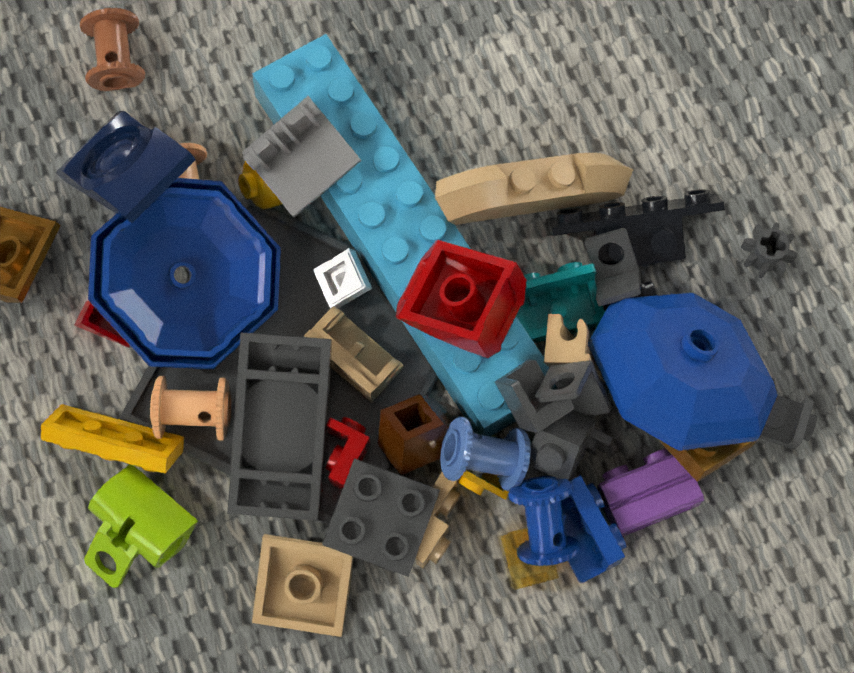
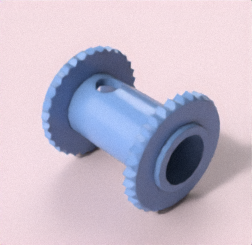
(486, 454)

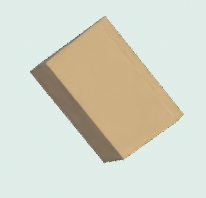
(302, 586)

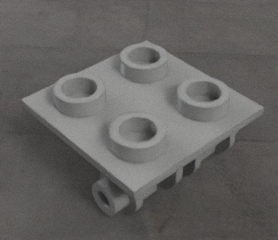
(301, 156)

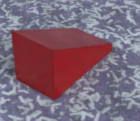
(94, 322)

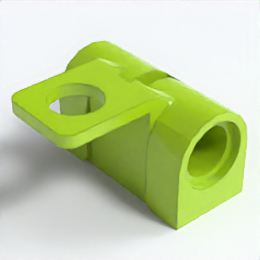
(136, 522)

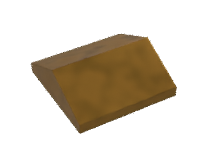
(22, 250)

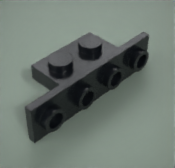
(652, 226)

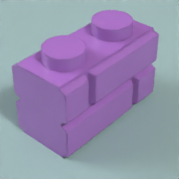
(648, 492)

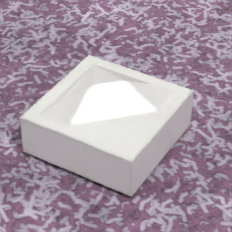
(342, 278)

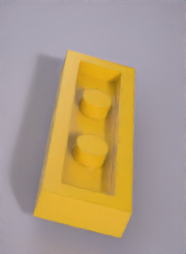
(111, 438)

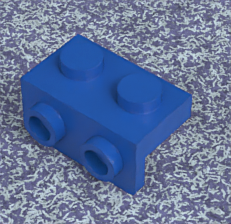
(599, 543)

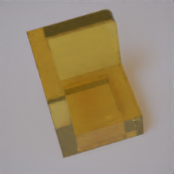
(518, 572)

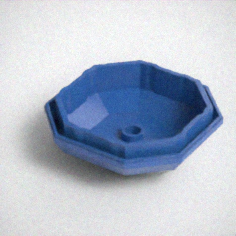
(229, 268)
(683, 371)

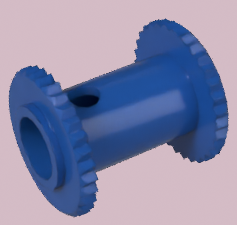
(544, 521)

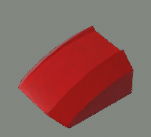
(463, 297)

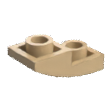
(434, 541)

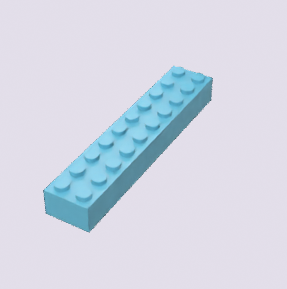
(391, 218)

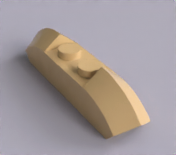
(531, 187)

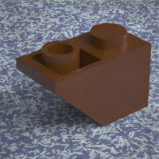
(414, 431)

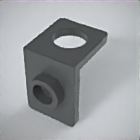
(616, 280)
(579, 384)

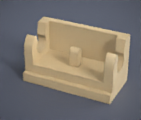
(565, 348)
(356, 354)

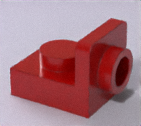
(342, 457)

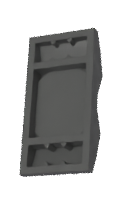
(280, 426)

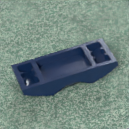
(126, 165)

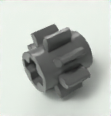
(780, 249)

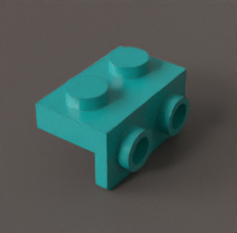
(567, 293)

